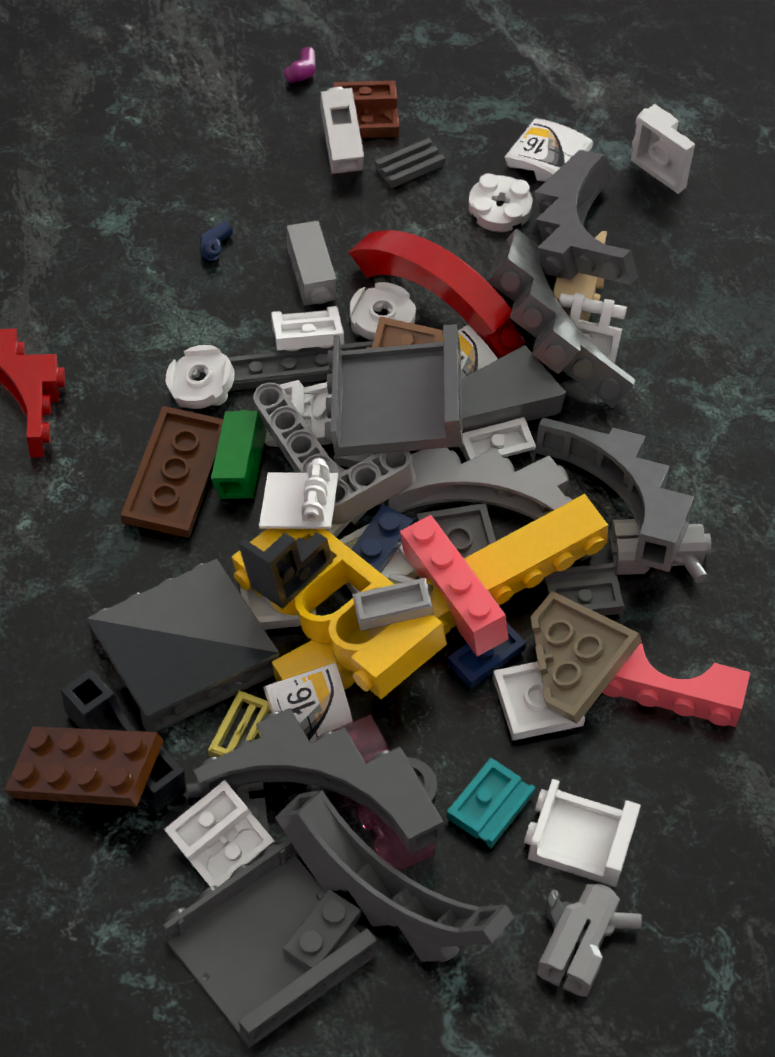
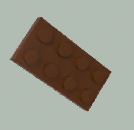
(173, 472)
(84, 765)

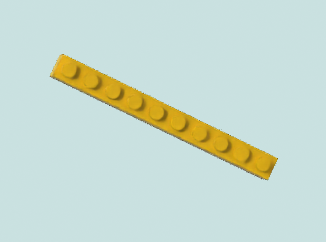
(502, 567)

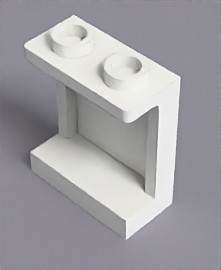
(581, 835)

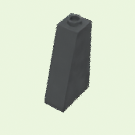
(508, 391)

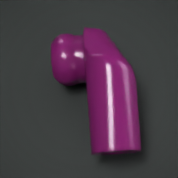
(303, 68)

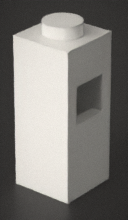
(341, 130)

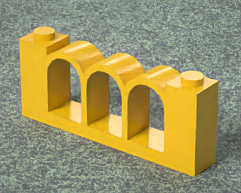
(380, 661)

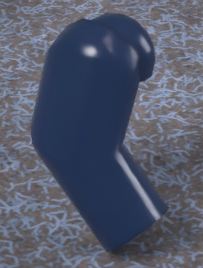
(210, 241)

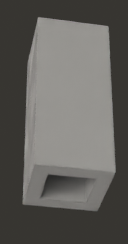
(311, 263)

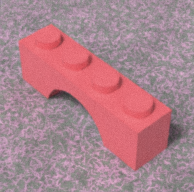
(471, 605)
(711, 696)

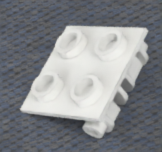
(300, 498)

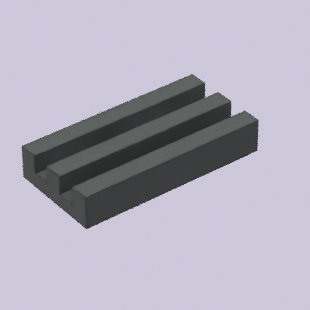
(407, 160)

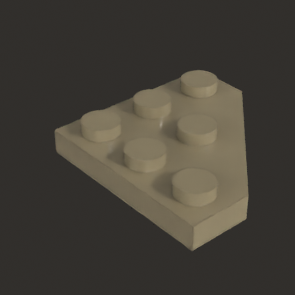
(577, 653)

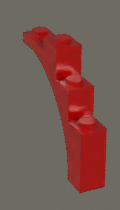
(33, 384)

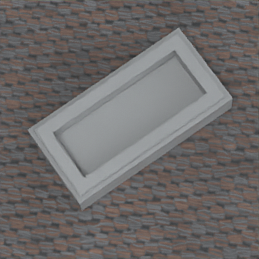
(393, 604)

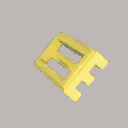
(254, 702)

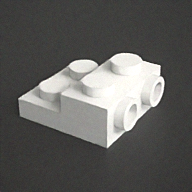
(661, 148)

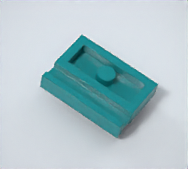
(490, 802)

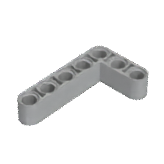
(379, 469)

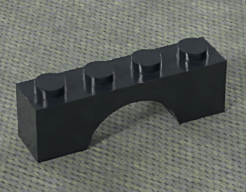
(95, 707)

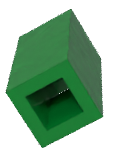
(239, 454)

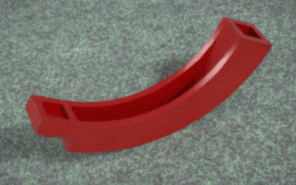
(447, 277)

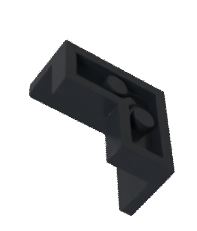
(285, 566)

